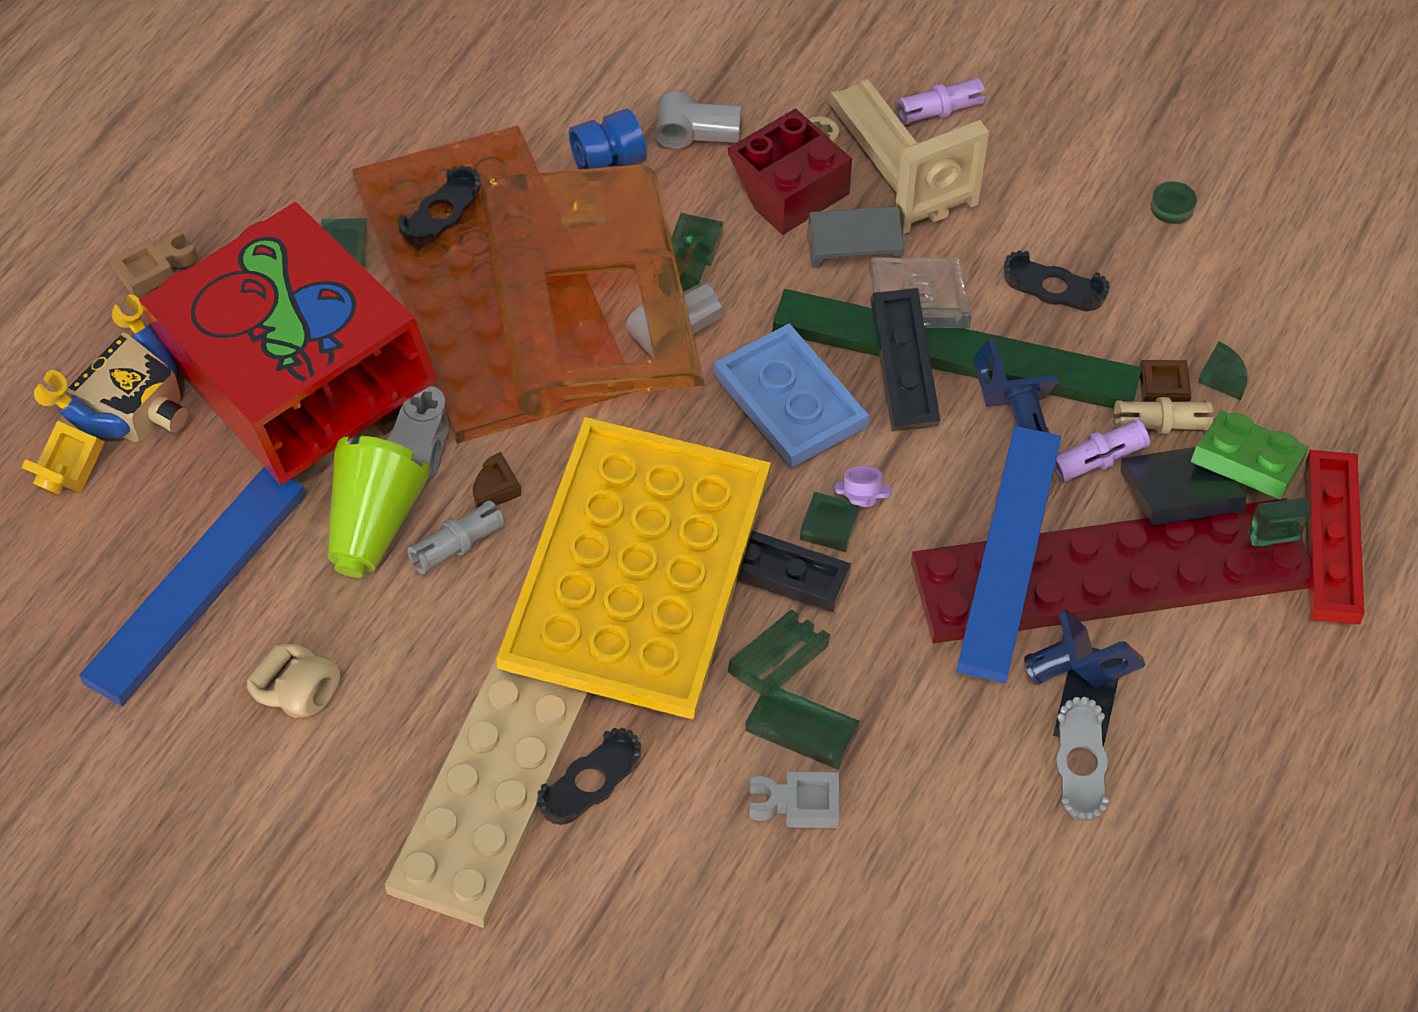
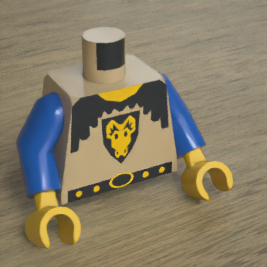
(124, 389)

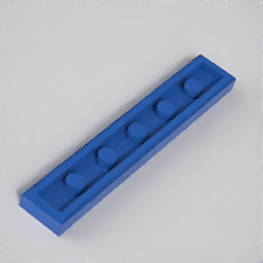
(1009, 555)
(191, 587)

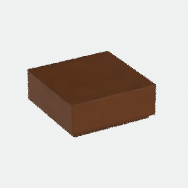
(1165, 379)

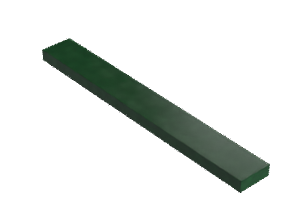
(954, 350)

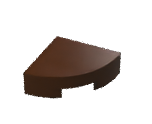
(495, 482)

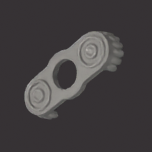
(1081, 728)

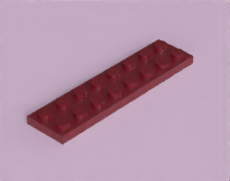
(1118, 571)

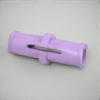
(940, 101)
(1101, 450)

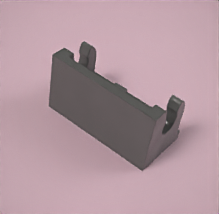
(854, 233)

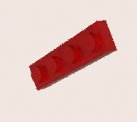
(1334, 537)

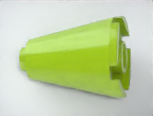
(370, 500)

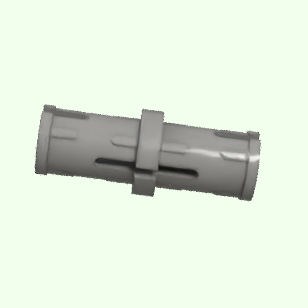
(455, 537)

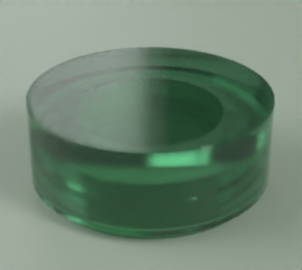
(1173, 202)

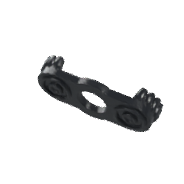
(459, 192)
(1028, 278)
(613, 758)

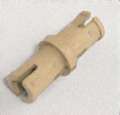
(1165, 415)

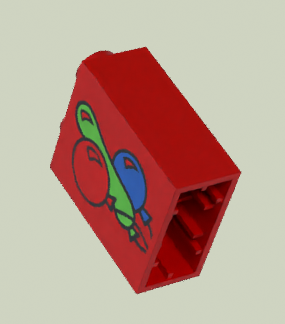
(290, 340)

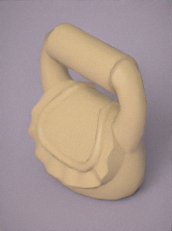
(302, 687)

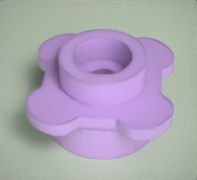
(863, 486)

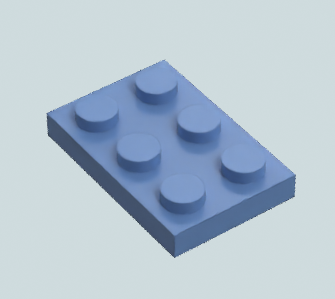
(790, 395)

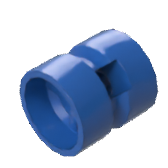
(612, 143)

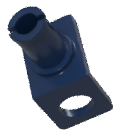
(1020, 394)
(1077, 654)

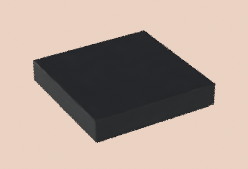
(1178, 490)

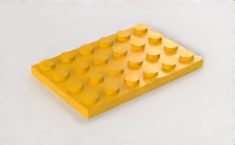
(635, 568)

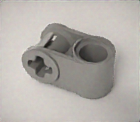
(423, 427)

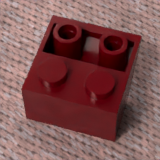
(791, 170)

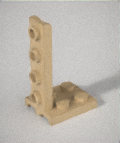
(923, 174)

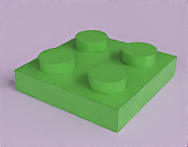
(1250, 453)

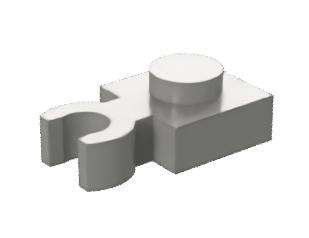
(806, 799)

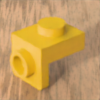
(65, 459)

